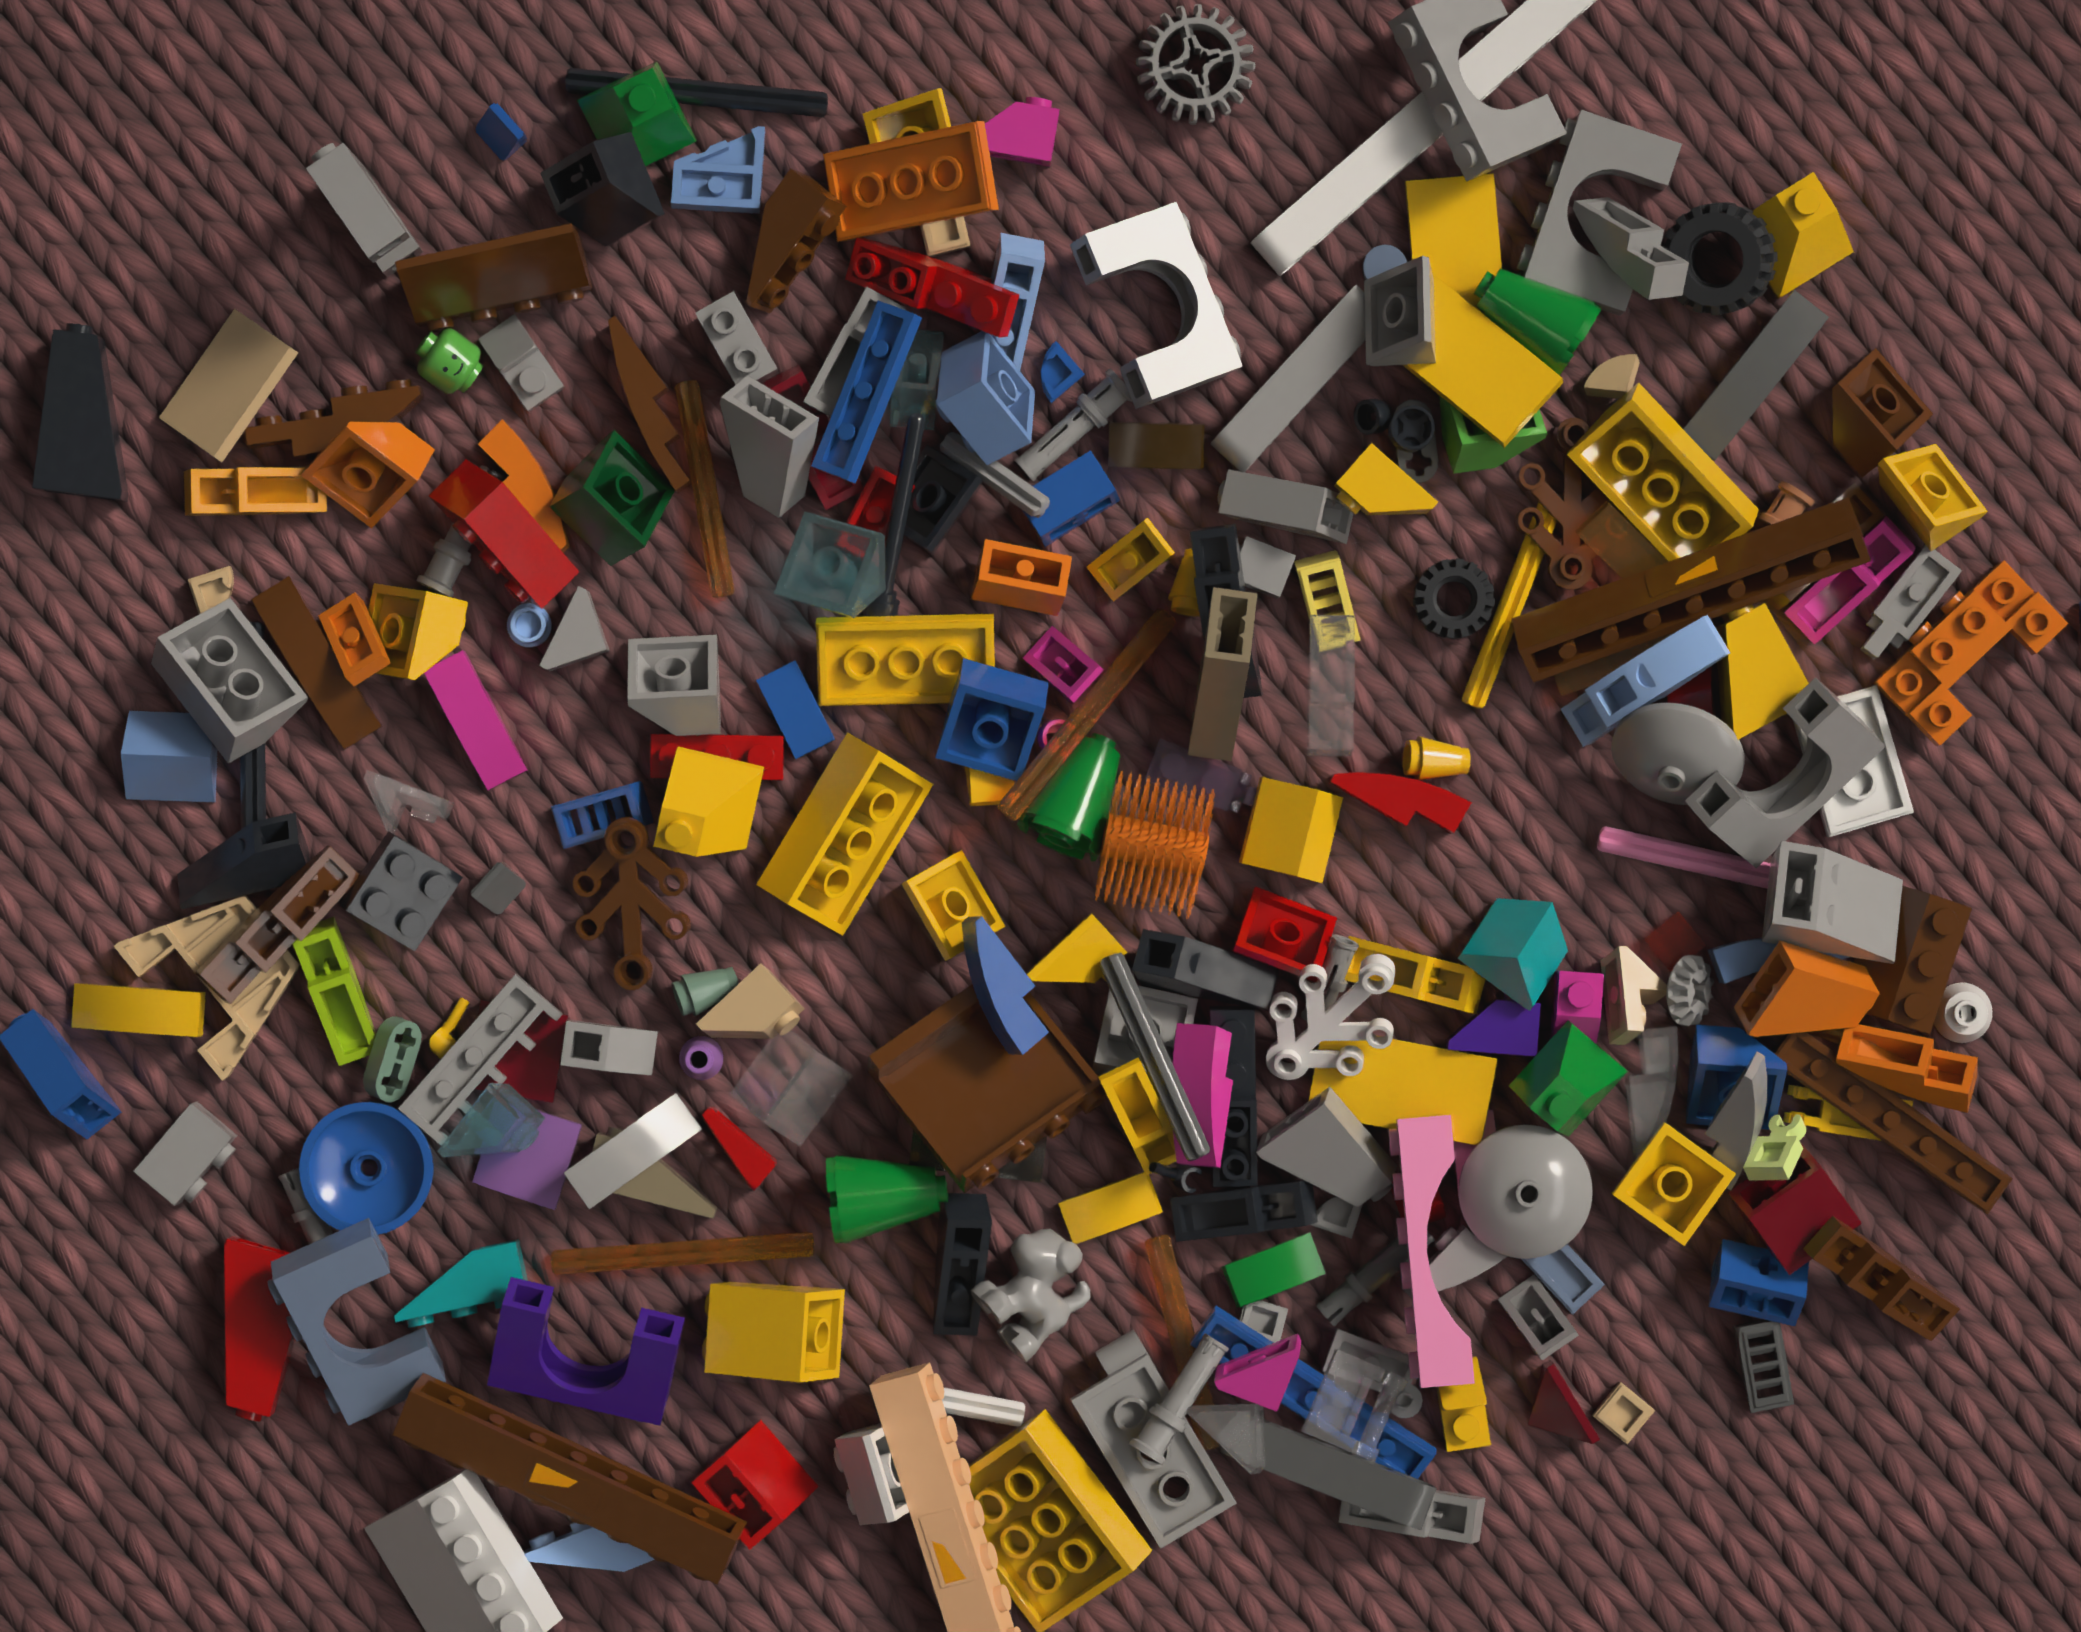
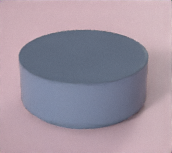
(1382, 259)

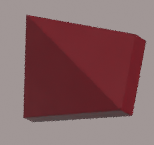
(1557, 1408)

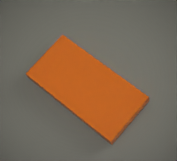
(912, 180)

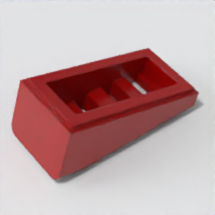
(747, 1155)

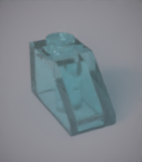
(918, 380)
(495, 1124)

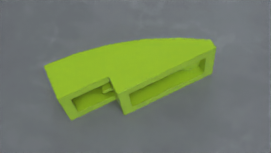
(336, 992)

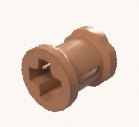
(1787, 504)

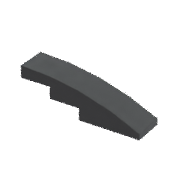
(1755, 374)

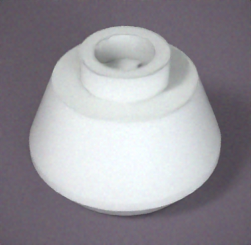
(1963, 998)

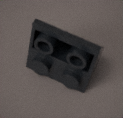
(604, 189)

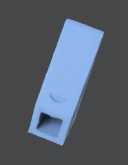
(586, 1549)

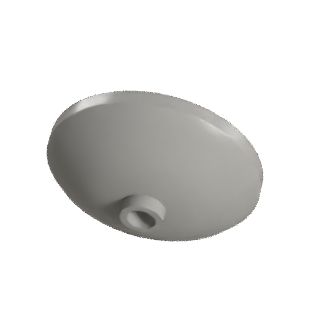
(1674, 750)
(1493, 1184)

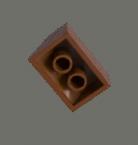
(1925, 953)

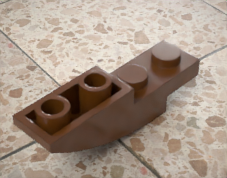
(317, 430)

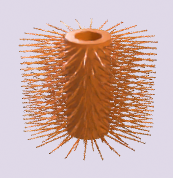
(1155, 845)

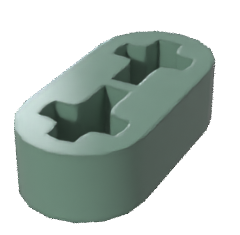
(392, 1059)

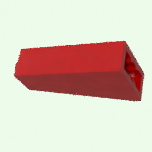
(255, 1330)

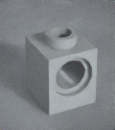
(1265, 567)

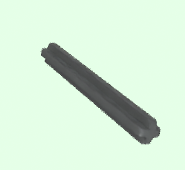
(1154, 1056)

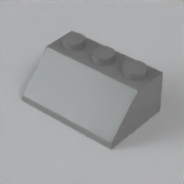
(227, 679)

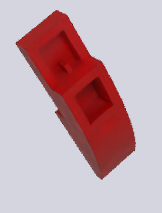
(932, 285)

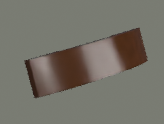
(315, 663)

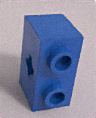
(1755, 1284)

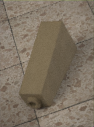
(1222, 674)

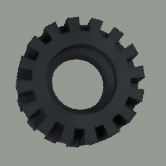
(1426, 598)

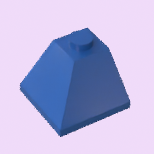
(1716, 1064)

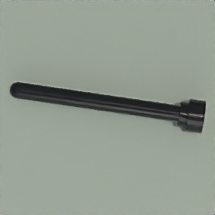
(886, 603)

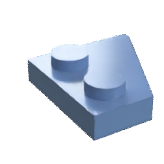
(722, 177)

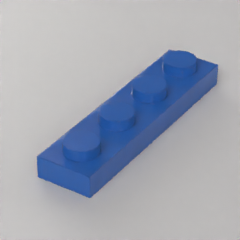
(866, 391)

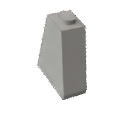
(769, 444)
(1284, 505)
(1330, 1150)

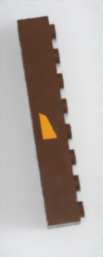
(1690, 588)
(569, 1478)

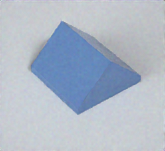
(168, 758)

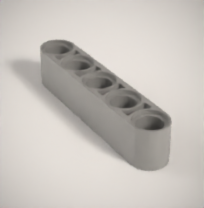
(1294, 383)

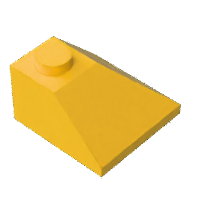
(1805, 233)
(1381, 487)
(415, 627)
(708, 804)
(1077, 955)
(1673, 1183)

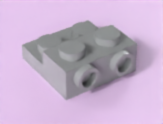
(1115, 1042)

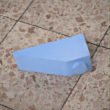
(1018, 269)

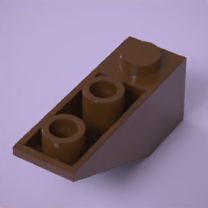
(790, 231)

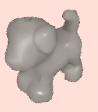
(1041, 1261)

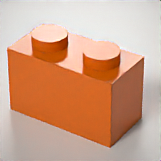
(1021, 577)

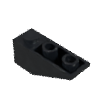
(246, 863)
(1203, 971)

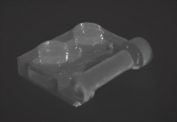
(1341, 1401)

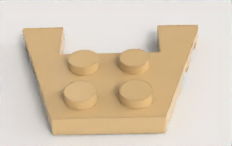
(196, 941)

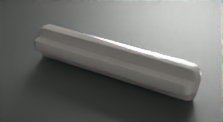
(996, 477)

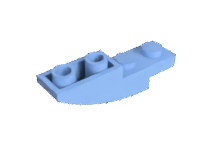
(1645, 679)

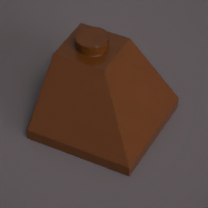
(1874, 413)

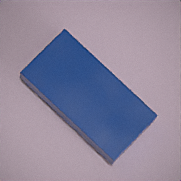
(795, 709)

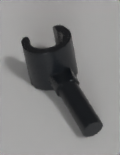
(1176, 1174)

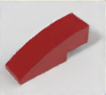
(1402, 797)

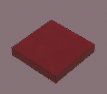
(535, 1071)

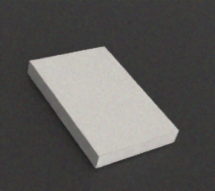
(1880, 787)

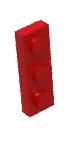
(753, 749)

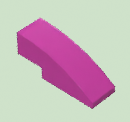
(1836, 596)
(475, 720)
(1201, 1065)

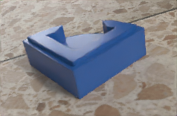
(1058, 372)

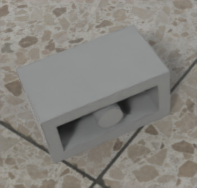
(187, 1154)

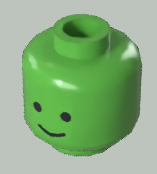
(448, 361)

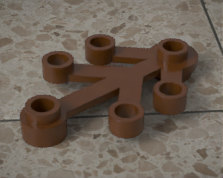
(1568, 512)
(631, 895)

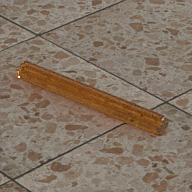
(704, 489)
(1177, 1318)

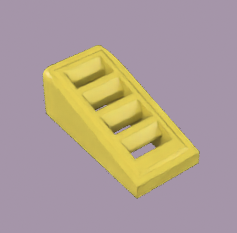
(1317, 564)

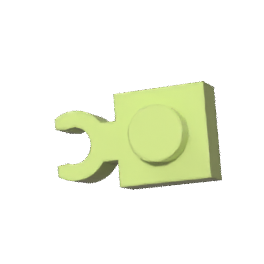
(1777, 1154)

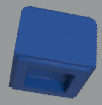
(500, 132)

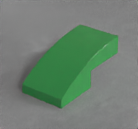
(1273, 1270)

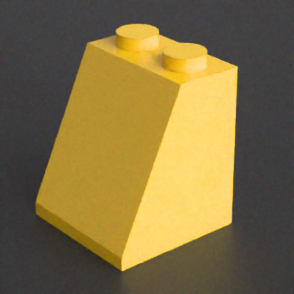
(1759, 671)
(773, 1331)

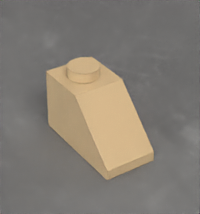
(753, 1009)

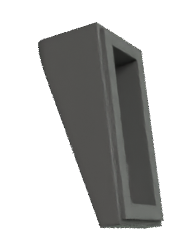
(1757, 1329)

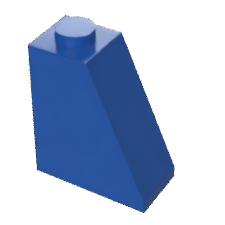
(58, 1074)

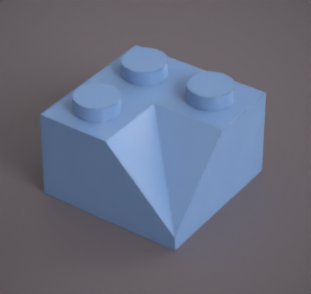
(985, 398)

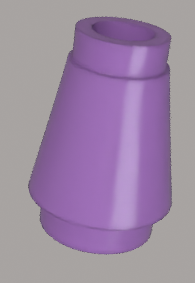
(710, 1048)

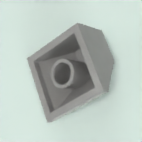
(676, 683)

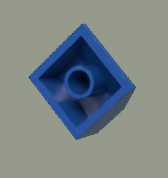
(992, 719)

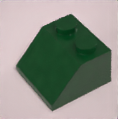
(613, 499)

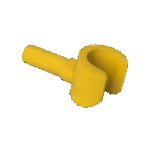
(442, 1040)

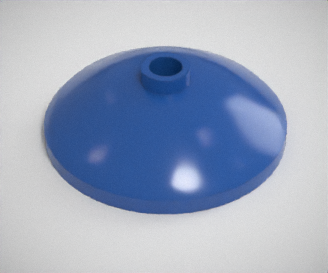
(334, 1174)

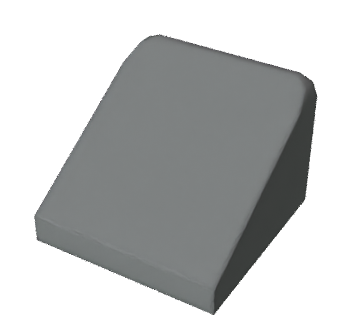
(1265, 1319)

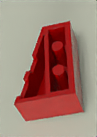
(504, 533)

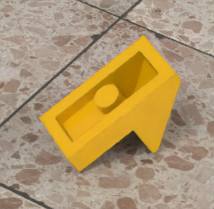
(1130, 559)
(1464, 1414)

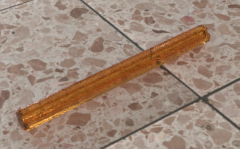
(1086, 714)
(682, 1253)

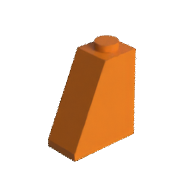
(1805, 993)

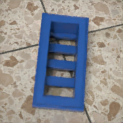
(637, 802)

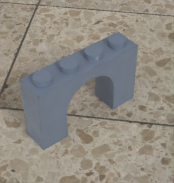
(357, 1379)

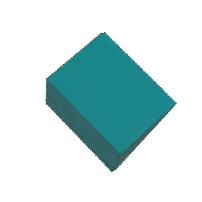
(1517, 948)

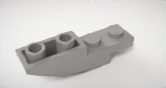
(1463, 1255)

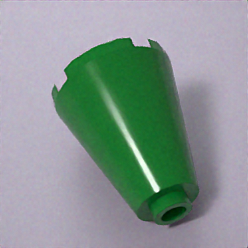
(1537, 315)
(1076, 800)
(879, 1195)

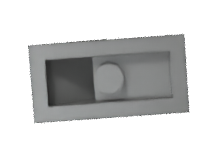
(521, 363)

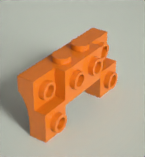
(1951, 646)

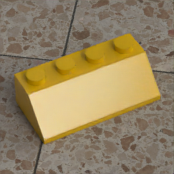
(1661, 478)
(844, 834)

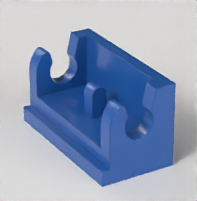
(1075, 496)

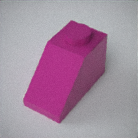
(1024, 132)
(1577, 999)

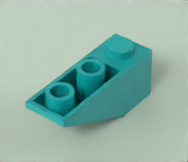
(473, 1281)

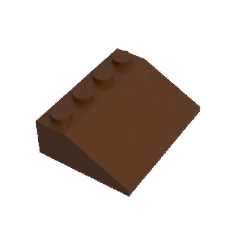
(495, 277)

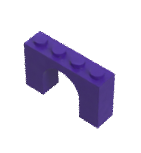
(532, 1365)

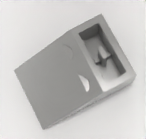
(1831, 904)

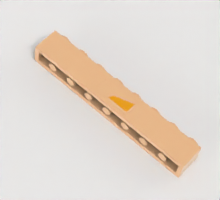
(941, 1501)

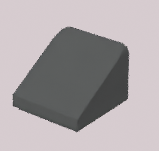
(498, 888)

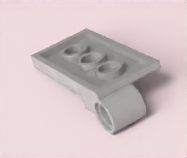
(1117, 1412)

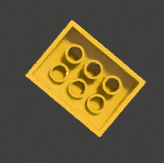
(1051, 1522)

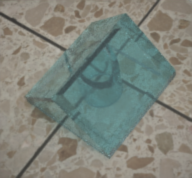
(833, 566)

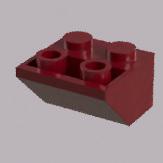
(1792, 1210)

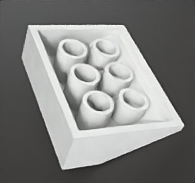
(462, 1562)

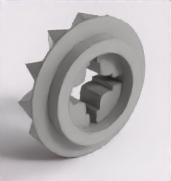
(1689, 990)

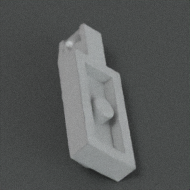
(1909, 601)

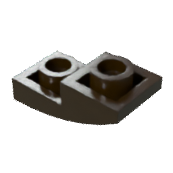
(1156, 445)

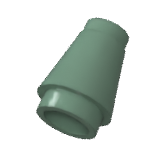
(703, 989)

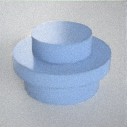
(529, 625)

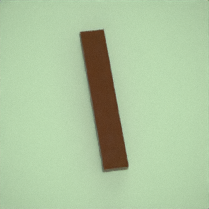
(1893, 1122)

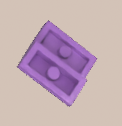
(536, 1171)

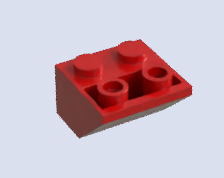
(756, 1482)

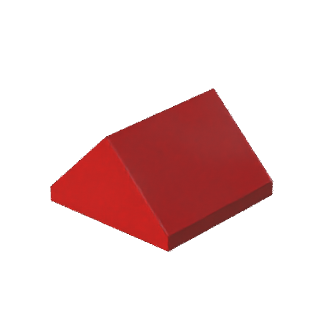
(1283, 933)

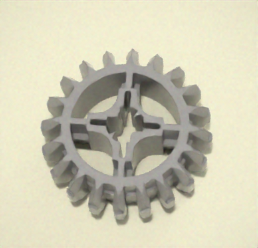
(1176, 71)

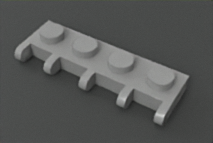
(476, 1056)

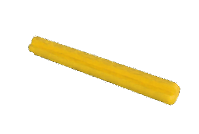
(1509, 607)

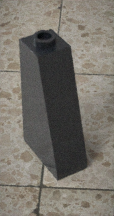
(79, 426)

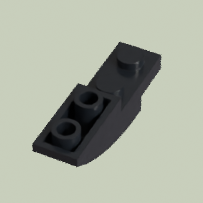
(1220, 566)
(1240, 1142)

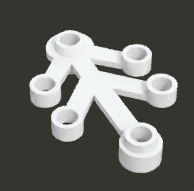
(1328, 1024)

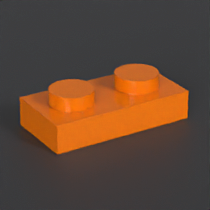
(354, 639)

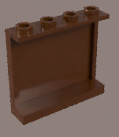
(973, 1097)

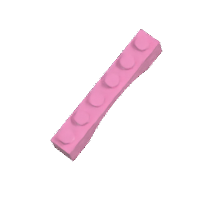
(1442, 1347)

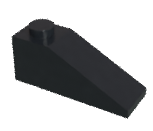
(960, 1262)

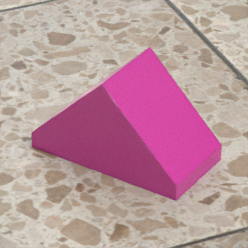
(1063, 664)
(1261, 1373)

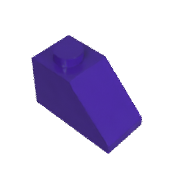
(1499, 1029)

